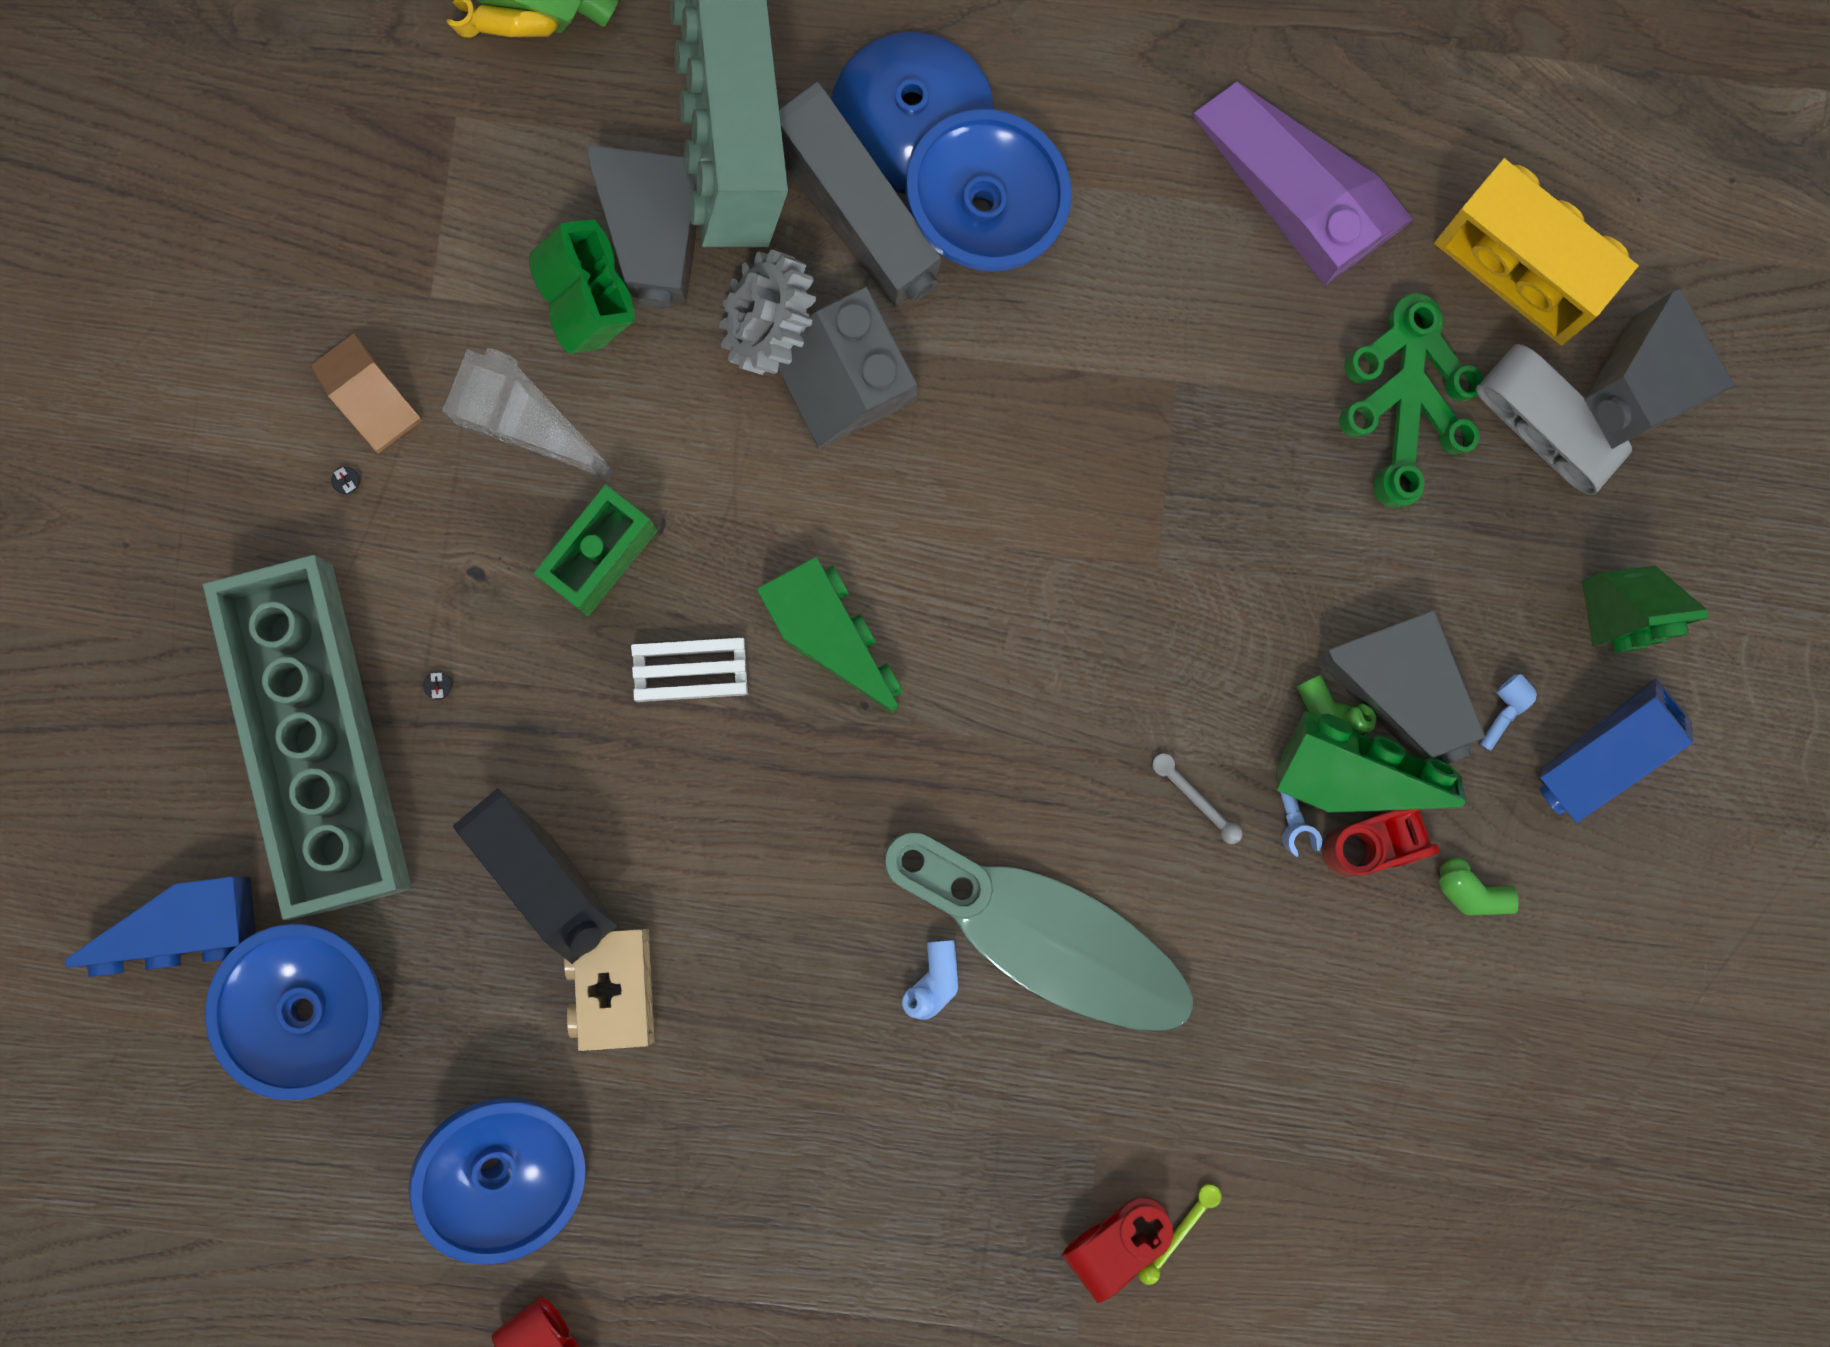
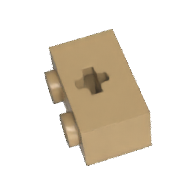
(630, 1016)

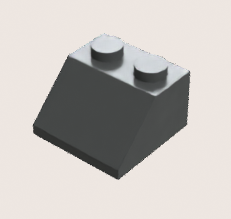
(847, 370)

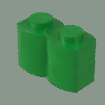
(583, 290)

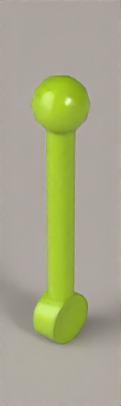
(1208, 1197)

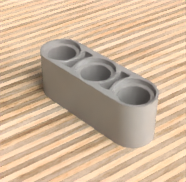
(1551, 419)

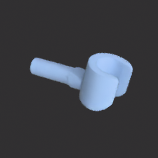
(1518, 696)
(1296, 825)

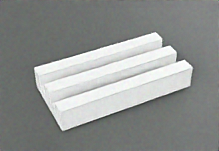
(642, 672)

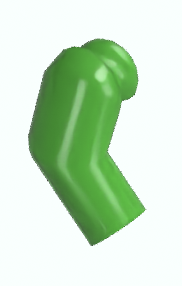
(1320, 701)
(1470, 895)

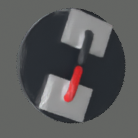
(345, 480)
(437, 685)

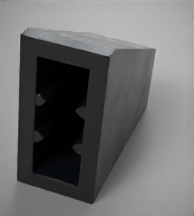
(535, 875)

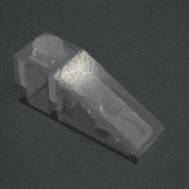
(506, 405)

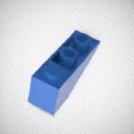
(181, 920)

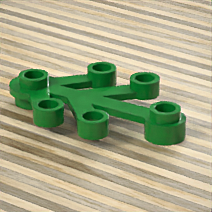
(1412, 393)

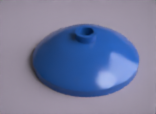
(887, 69)
(994, 160)
(256, 1018)
(501, 1209)

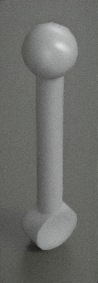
(1164, 765)

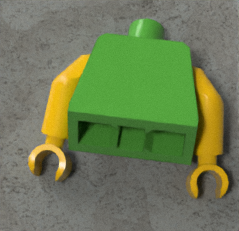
(527, 17)

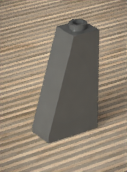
(856, 197)

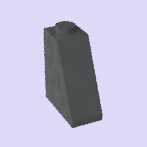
(648, 220)
(1656, 372)
(1410, 686)

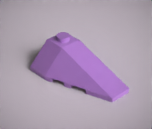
(1310, 189)

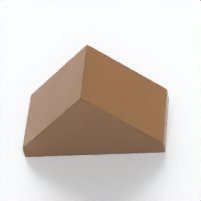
(365, 393)

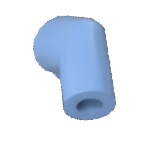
(937, 985)

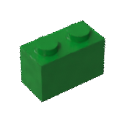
(596, 550)

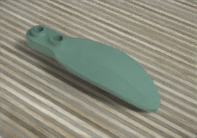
(1050, 937)

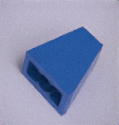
(1617, 752)

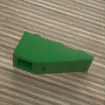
(1638, 608)
(817, 626)
(1352, 772)

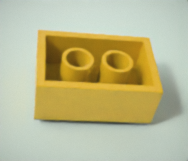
(1536, 252)

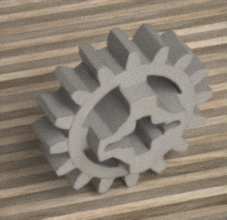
(767, 312)

